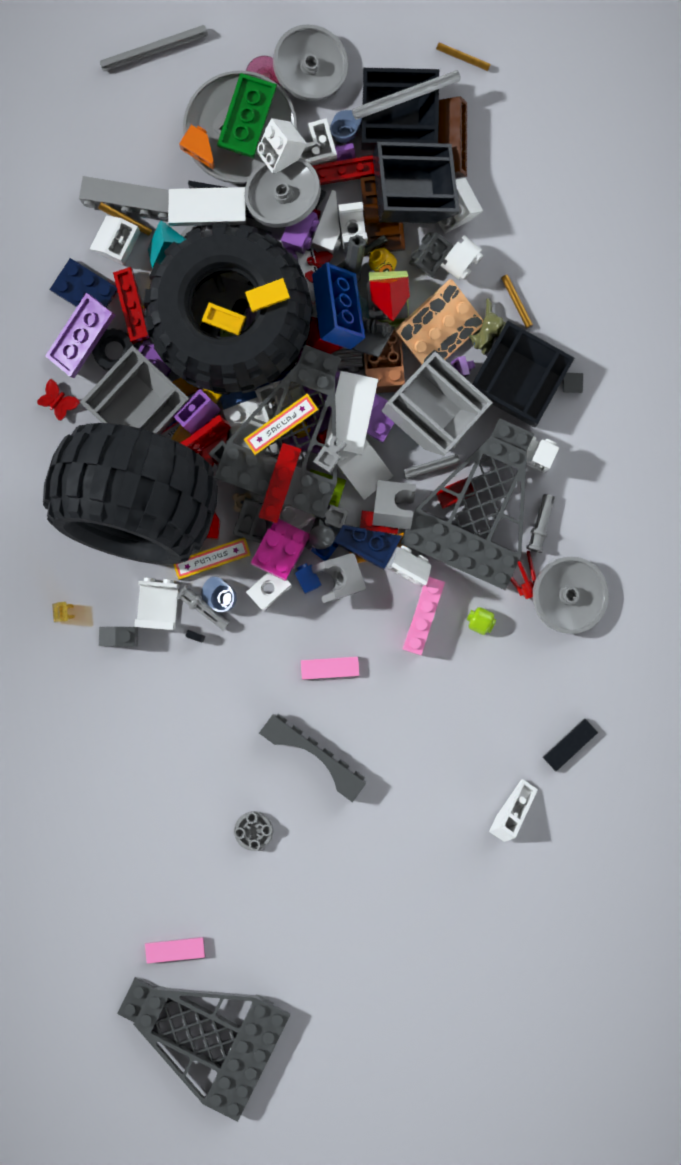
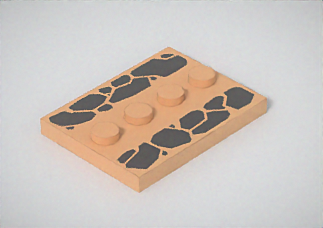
(440, 324)

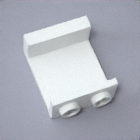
(157, 604)

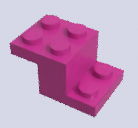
(280, 549)

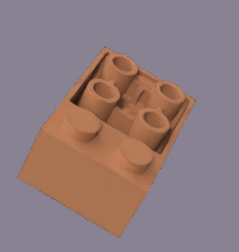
(387, 367)

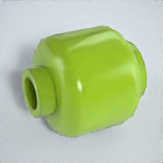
(481, 620)

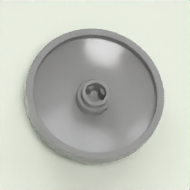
(310, 62)
(282, 197)
(570, 595)

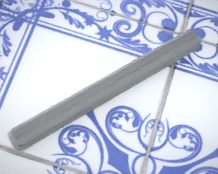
(153, 48)
(406, 94)

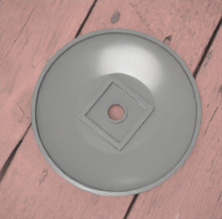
(209, 109)

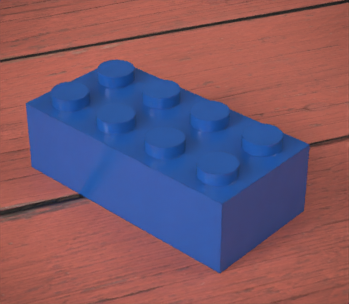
(338, 306)

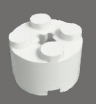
(462, 258)

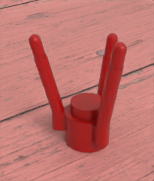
(527, 587)

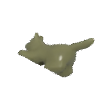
(491, 328)

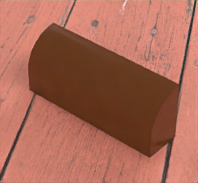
(453, 130)

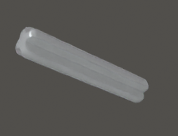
(432, 466)

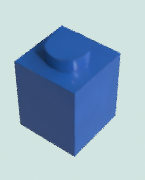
(308, 580)

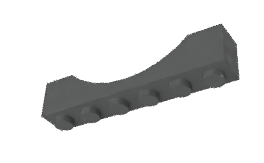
(279, 733)

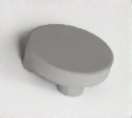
(253, 830)

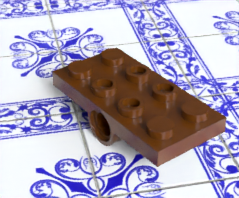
(392, 230)

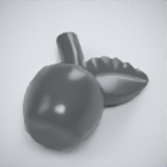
(320, 536)

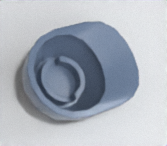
(344, 126)
(219, 594)

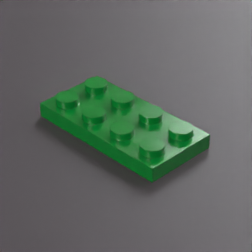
(247, 115)

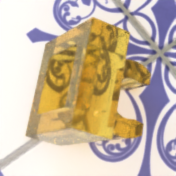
(60, 612)

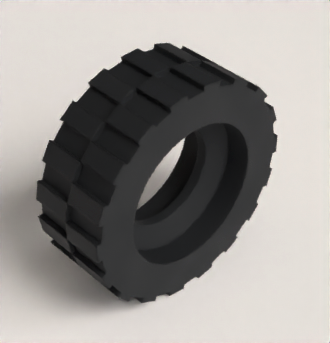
(109, 336)

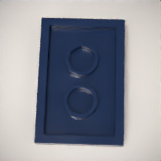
(77, 280)

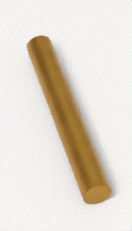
(463, 56)
(115, 213)
(516, 300)

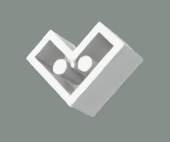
(321, 148)
(541, 454)

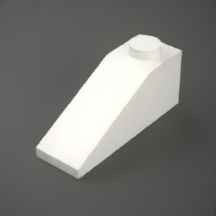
(328, 232)
(513, 812)

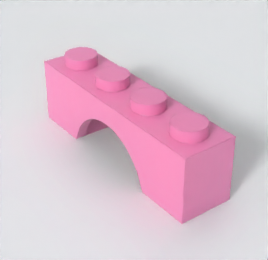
(423, 616)

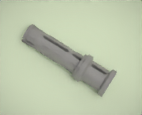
(539, 531)
(195, 602)

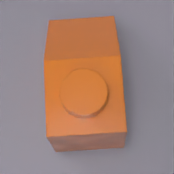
(197, 145)

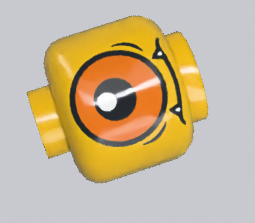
(382, 260)

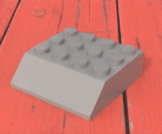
(135, 395)
(436, 405)

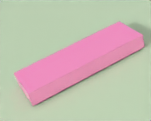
(330, 668)
(175, 950)

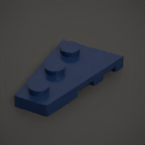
(367, 544)

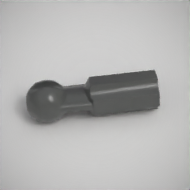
(355, 255)

